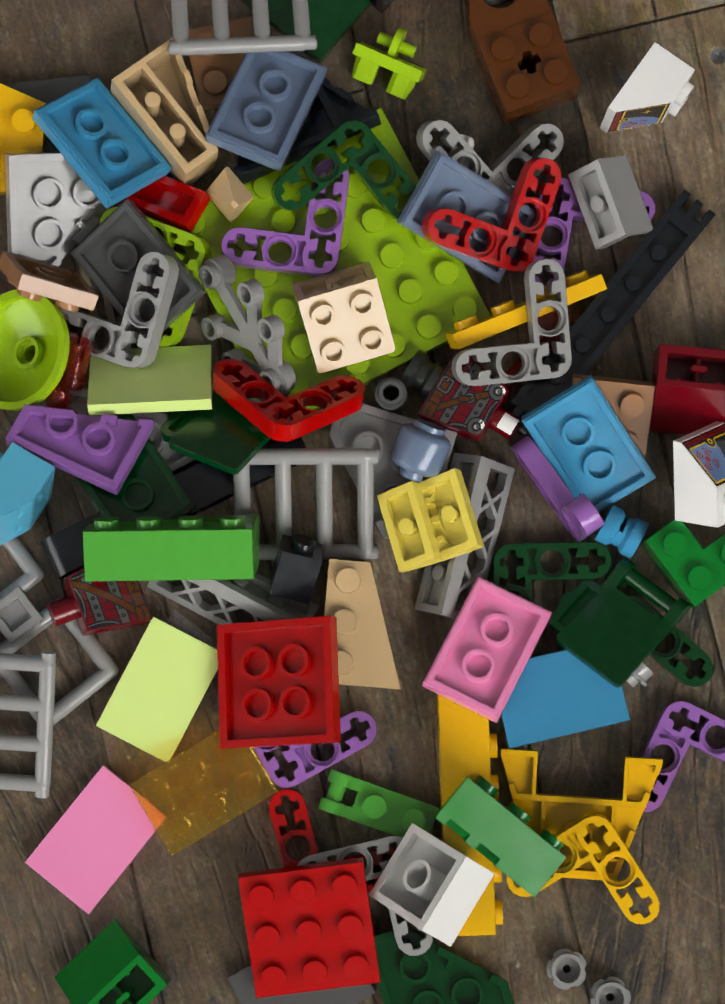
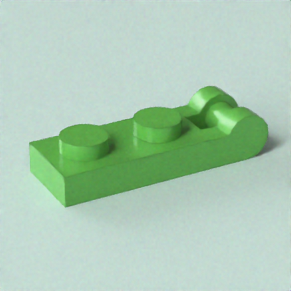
(377, 806)

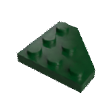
(434, 976)

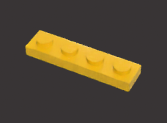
(508, 315)

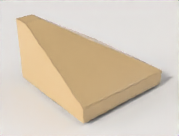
(229, 194)

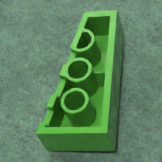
(172, 548)

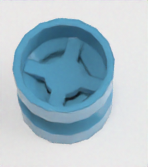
(621, 531)

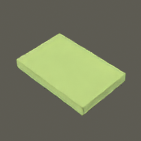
(174, 382)
(160, 690)

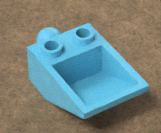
(24, 490)

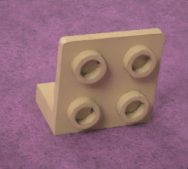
(344, 317)

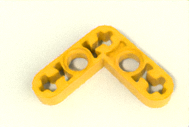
(584, 851)

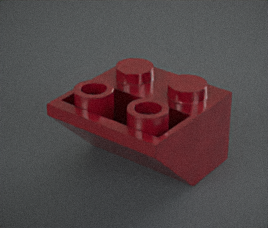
(687, 388)

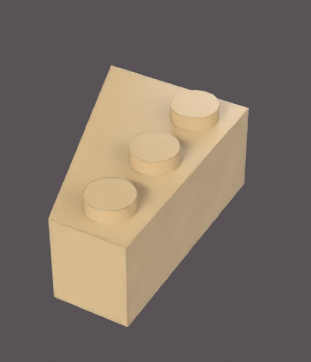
(166, 108)
(362, 636)

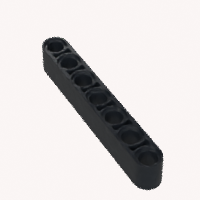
(202, 483)

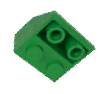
(112, 971)

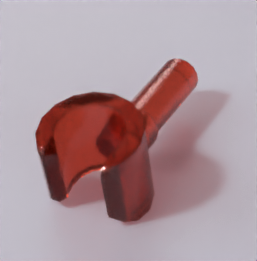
(60, 399)

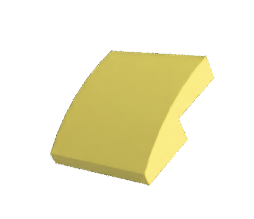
(430, 520)

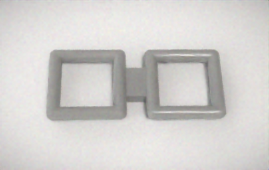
(22, 622)

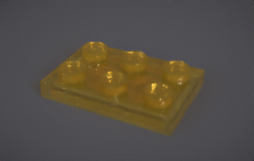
(201, 791)

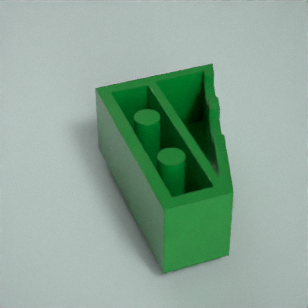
(502, 834)

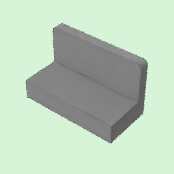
(610, 201)

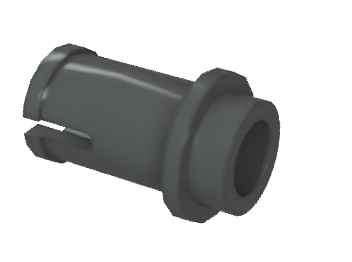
(385, 386)

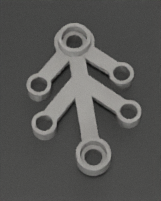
(250, 328)

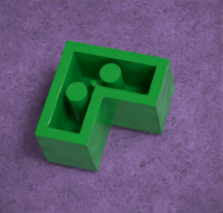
(686, 566)

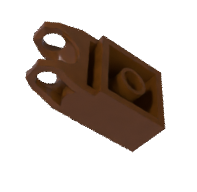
(519, 36)

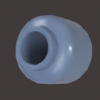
(420, 449)

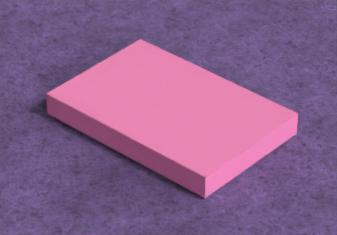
(487, 649)
(93, 841)

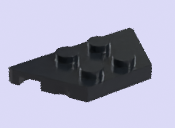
(329, 110)

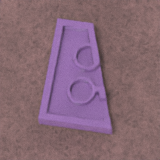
(83, 445)

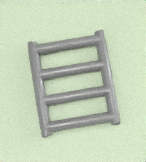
(224, 44)
(323, 459)
(44, 706)

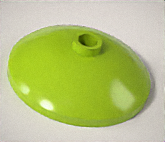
(27, 330)

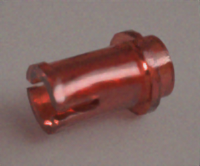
(77, 364)

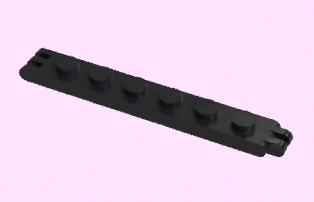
(619, 302)

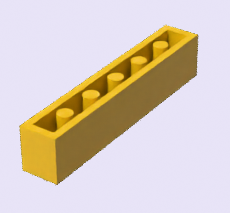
(465, 751)

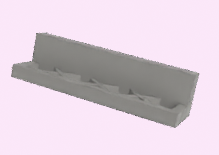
(446, 579)
(232, 595)

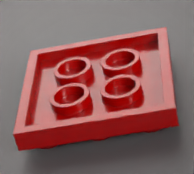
(278, 683)
(309, 927)

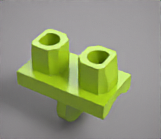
(404, 72)

